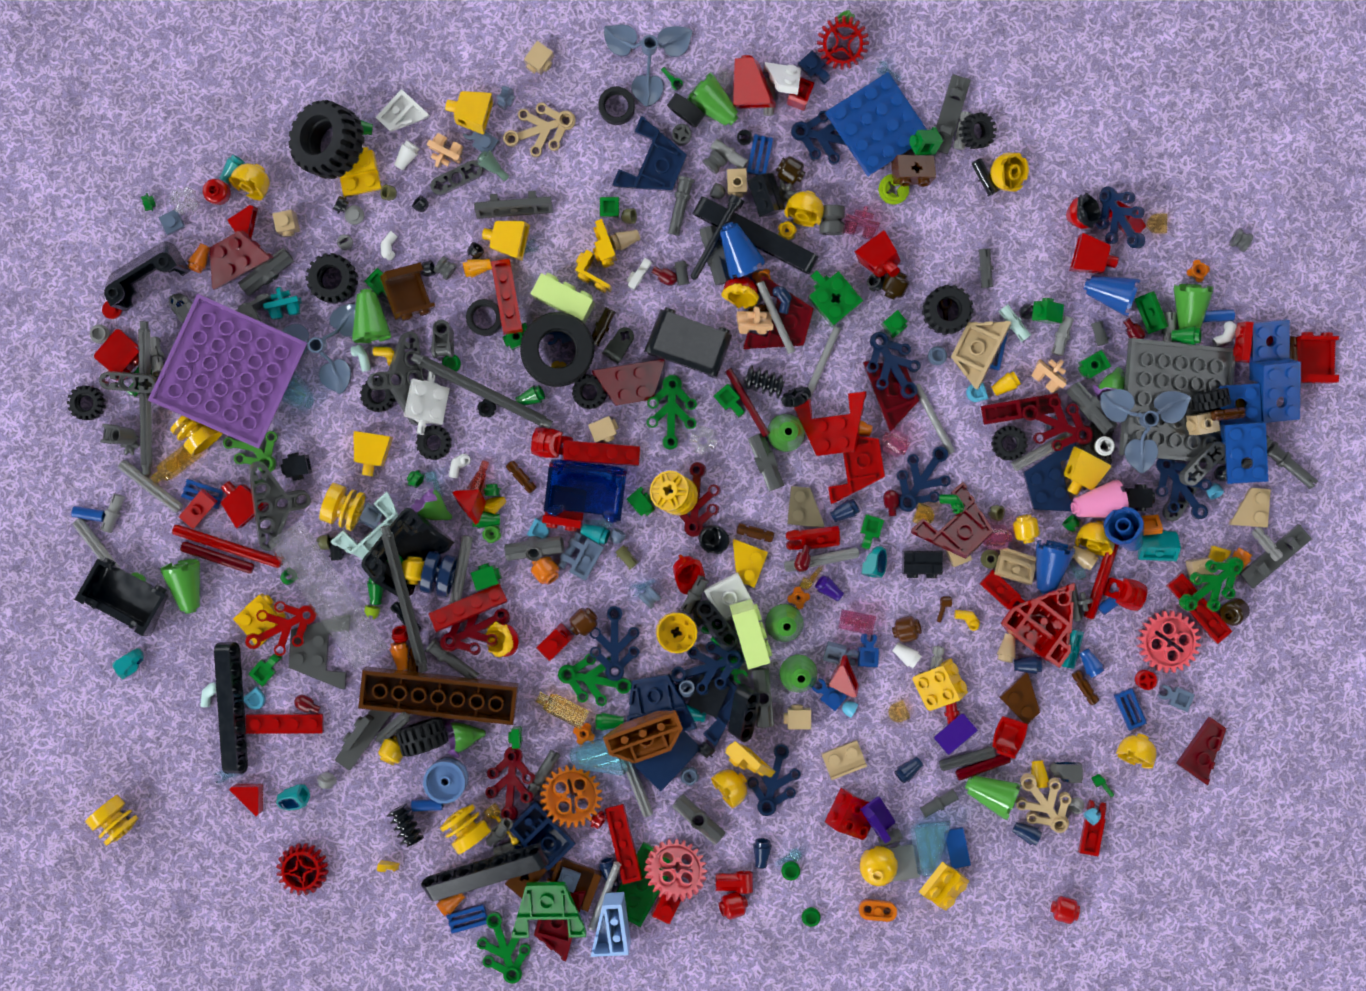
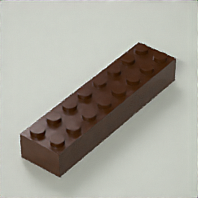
(438, 695)

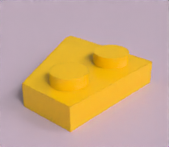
(748, 561)

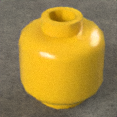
(1026, 528)
(413, 569)
(390, 751)

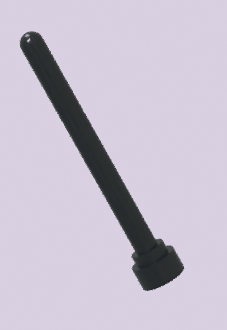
(734, 204)

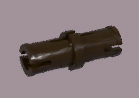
(602, 325)

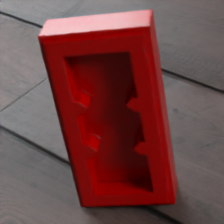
(198, 508)

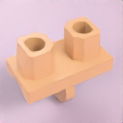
(453, 153)
(754, 321)
(1056, 379)

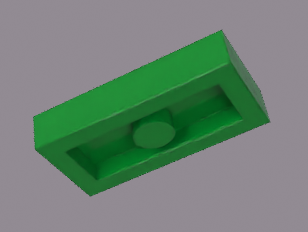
(1151, 312)

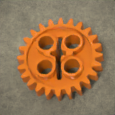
(588, 794)

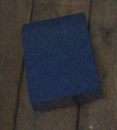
(664, 767)
(535, 828)

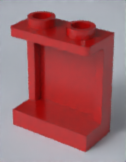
(1317, 357)

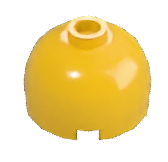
(1009, 171)
(251, 179)
(805, 209)
(1097, 539)
(1137, 750)
(731, 786)
(878, 866)

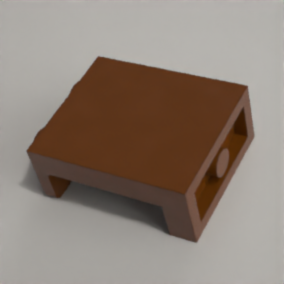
(406, 292)
(587, 882)

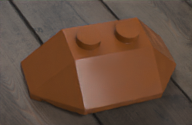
(644, 736)

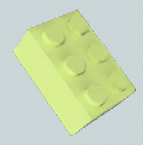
(563, 297)
(751, 633)

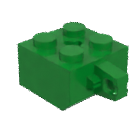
(835, 286)

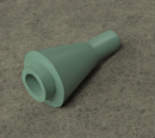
(489, 162)

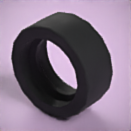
(616, 90)
(685, 110)
(470, 320)

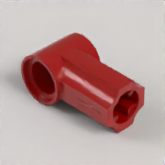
(738, 882)

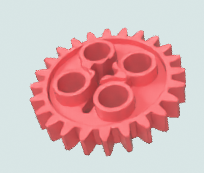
(1178, 627)
(676, 887)

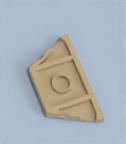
(978, 349)

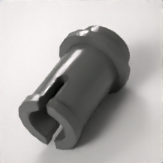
(681, 272)
(1100, 333)
(895, 836)

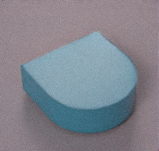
(976, 395)
(538, 529)
(255, 699)

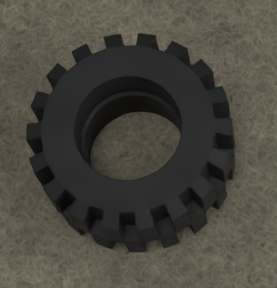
(316, 273)
(964, 309)
(422, 737)

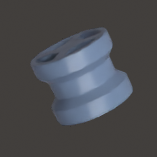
(649, 596)

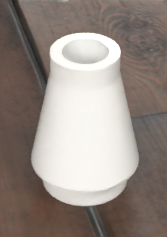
(406, 154)
(1108, 446)
(907, 655)

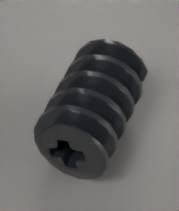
(764, 381)
(405, 826)

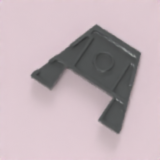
(313, 656)

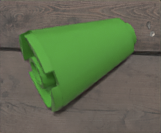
(713, 101)
(1191, 304)
(369, 319)
(777, 435)
(184, 583)
(778, 617)
(793, 668)
(994, 794)

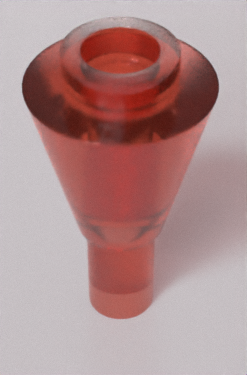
(479, 478)

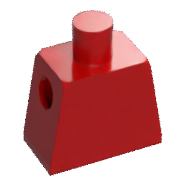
(1092, 255)
(879, 256)
(239, 504)
(555, 642)
(665, 910)

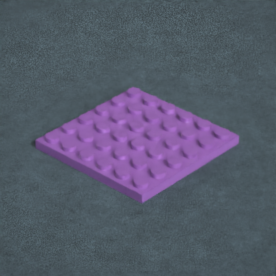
(227, 371)

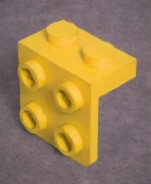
(583, 263)
(940, 685)

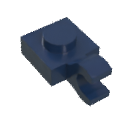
(813, 65)

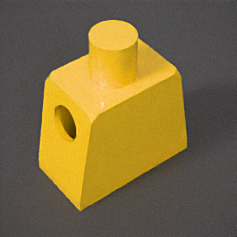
(471, 110)
(508, 237)
(370, 450)
(1084, 470)

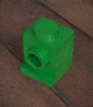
(926, 142)
(894, 324)
(509, 340)
(1101, 361)
(641, 502)

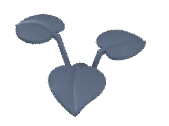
(623, 37)
(337, 373)
(1171, 407)

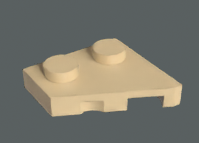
(1253, 509)

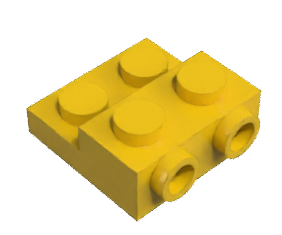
(363, 176)
(603, 250)
(247, 617)
(746, 759)
(944, 886)

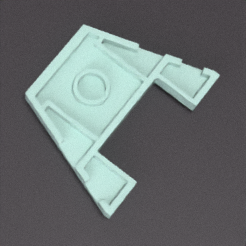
(360, 549)

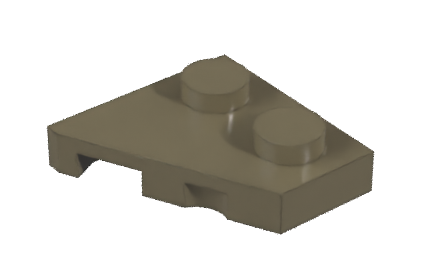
(803, 508)

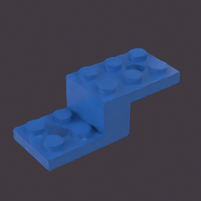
(1275, 371)
(1245, 437)

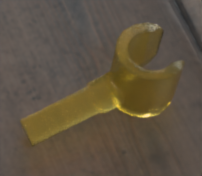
(807, 583)

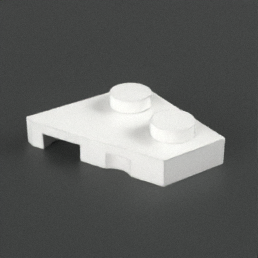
(784, 77)
(401, 112)

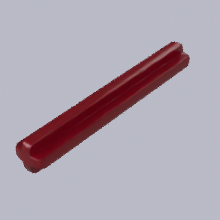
(217, 557)

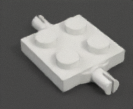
(426, 402)

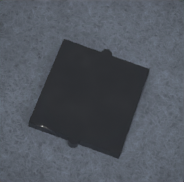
(712, 701)

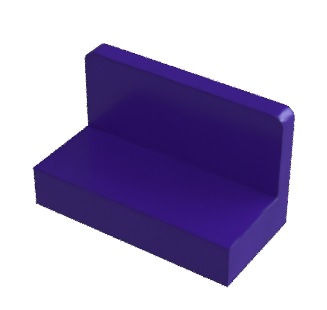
(955, 733)
(878, 818)

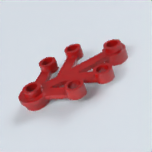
(284, 626)

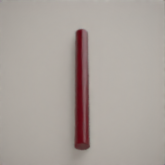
(747, 402)

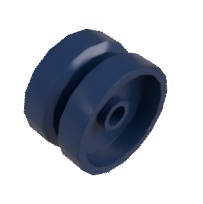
(438, 574)

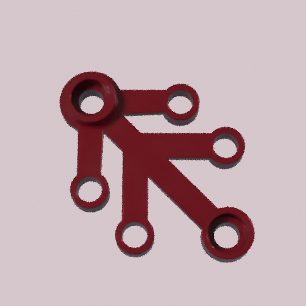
(1061, 425)
(694, 517)
(472, 631)
(511, 781)

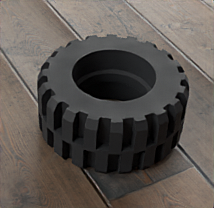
(308, 134)

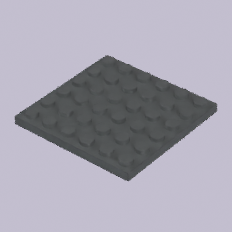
(1178, 367)

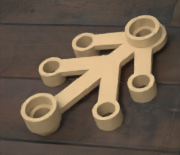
(542, 128)
(1045, 805)

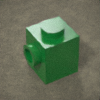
(1048, 311)
(486, 576)

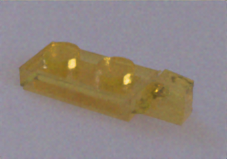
(174, 465)
(563, 709)

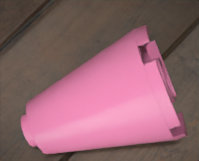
(1100, 501)

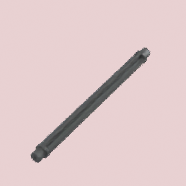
(481, 390)
(145, 405)
(404, 598)

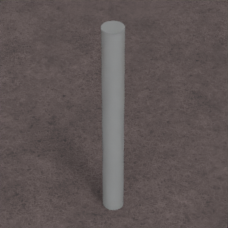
(775, 316)
(823, 359)
(934, 420)
(607, 889)

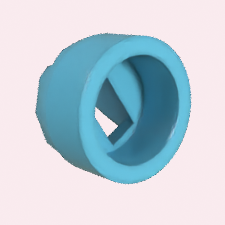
(1215, 491)
(849, 708)
(1092, 816)

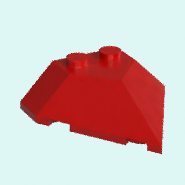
(1044, 624)

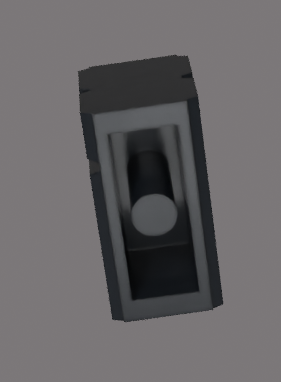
(766, 194)
(922, 563)

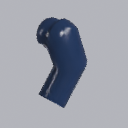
(785, 298)

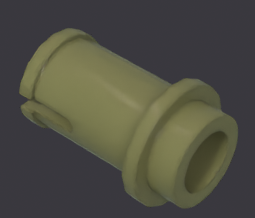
(626, 557)

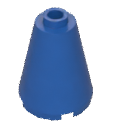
(739, 251)
(1113, 292)
(1125, 528)
(1051, 564)

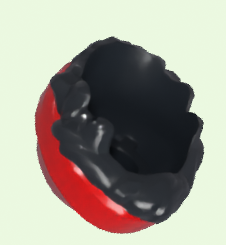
(1083, 212)

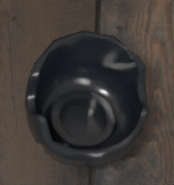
(713, 539)

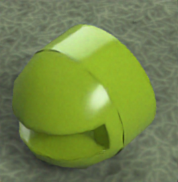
(372, 611)

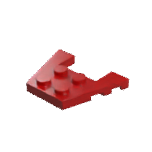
(833, 433)
(861, 467)

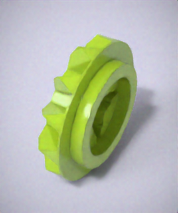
(891, 198)

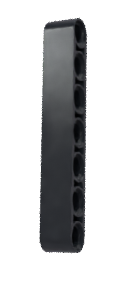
(760, 237)
(230, 707)
(485, 872)

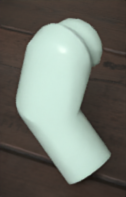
(363, 357)
(206, 695)

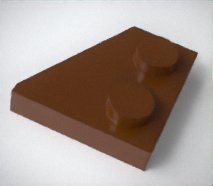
(1022, 699)

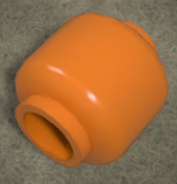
(545, 570)

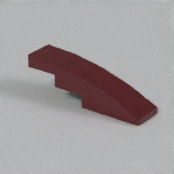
(1013, 409)

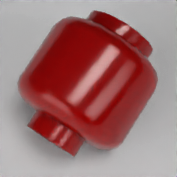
(216, 191)
(733, 905)
(1065, 910)

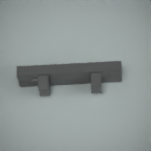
(951, 110)
(513, 207)
(1265, 565)

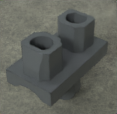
(1077, 613)

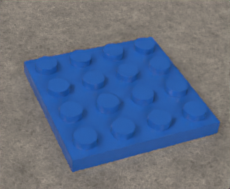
(876, 123)

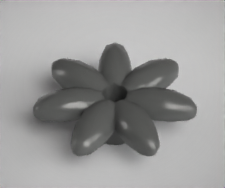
(785, 191)
(130, 448)

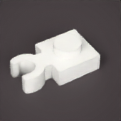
(635, 277)

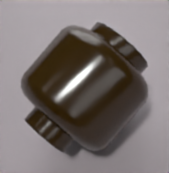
(790, 170)
(896, 285)
(1234, 611)

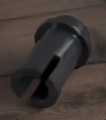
(335, 551)

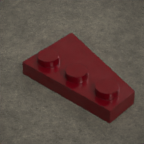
(1202, 750)

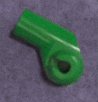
(954, 501)

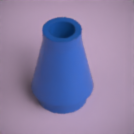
(1091, 663)

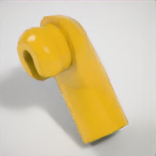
(387, 352)
(969, 617)

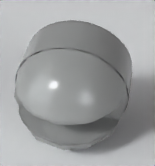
(346, 245)
(1076, 805)

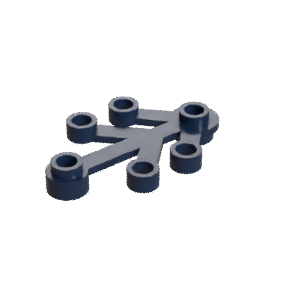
(823, 137)
(1118, 216)
(892, 362)
(921, 482)
(1178, 487)
(614, 647)
(710, 666)
(774, 783)

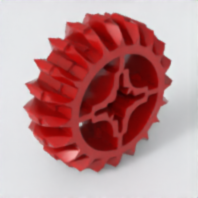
(850, 37)
(287, 873)

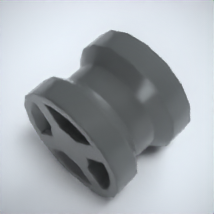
(682, 130)
(714, 161)
(1241, 240)
(445, 268)

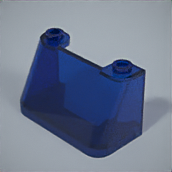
(585, 489)

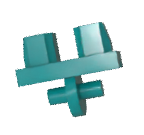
(274, 307)

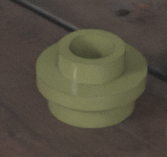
(984, 556)

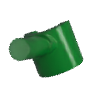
(671, 78)
(1098, 780)

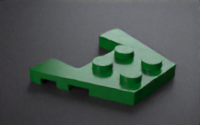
(547, 902)

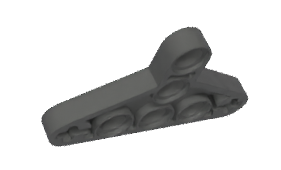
(401, 368)
(271, 495)

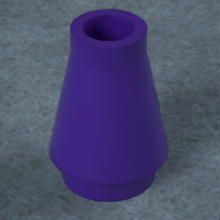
(827, 587)

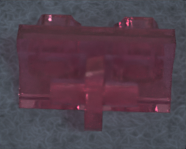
(869, 226)
(857, 622)

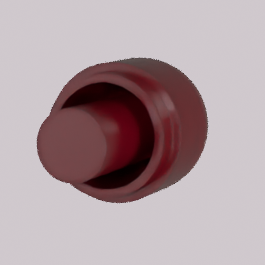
(665, 275)
(1133, 329)
(891, 501)
(803, 559)
(306, 704)

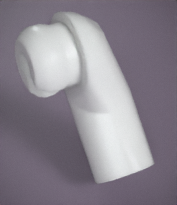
(386, 249)
(1227, 336)
(457, 463)

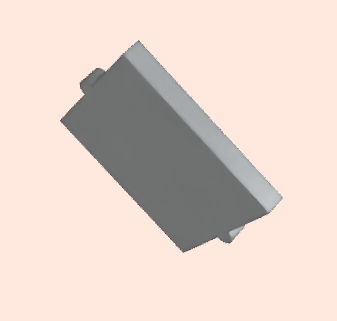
(906, 862)

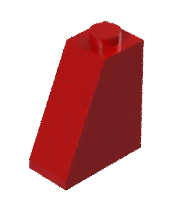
(750, 85)

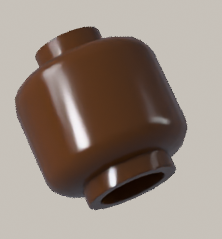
(583, 621)
(907, 629)

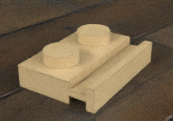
(1016, 566)
(844, 760)

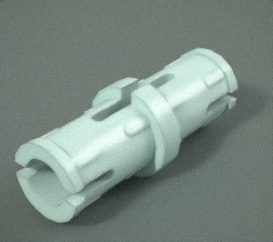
(1017, 326)

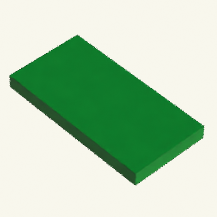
(639, 894)

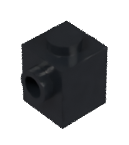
(296, 466)
(1140, 497)

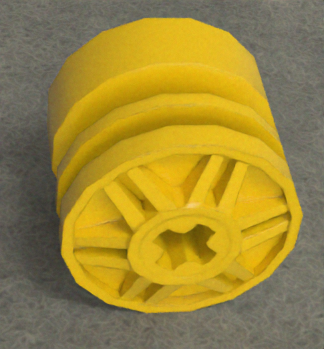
(199, 436)
(683, 496)
(340, 506)
(681, 642)
(112, 820)
(465, 829)

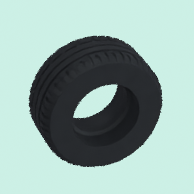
(557, 323)

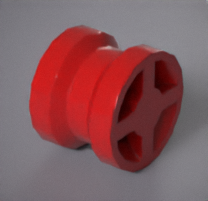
(1148, 682)

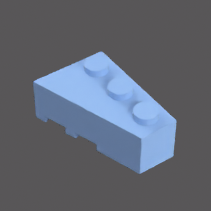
(613, 927)

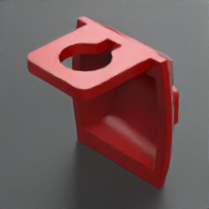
(548, 442)
(1131, 593)
(1009, 736)

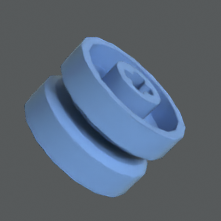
(439, 789)

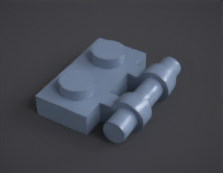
(586, 558)

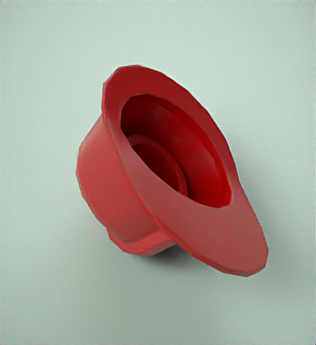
(686, 571)

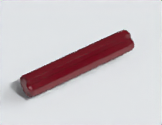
(982, 766)

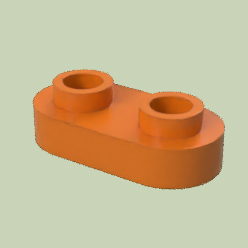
(876, 912)

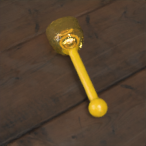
(493, 813)

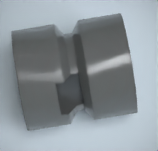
(832, 220)

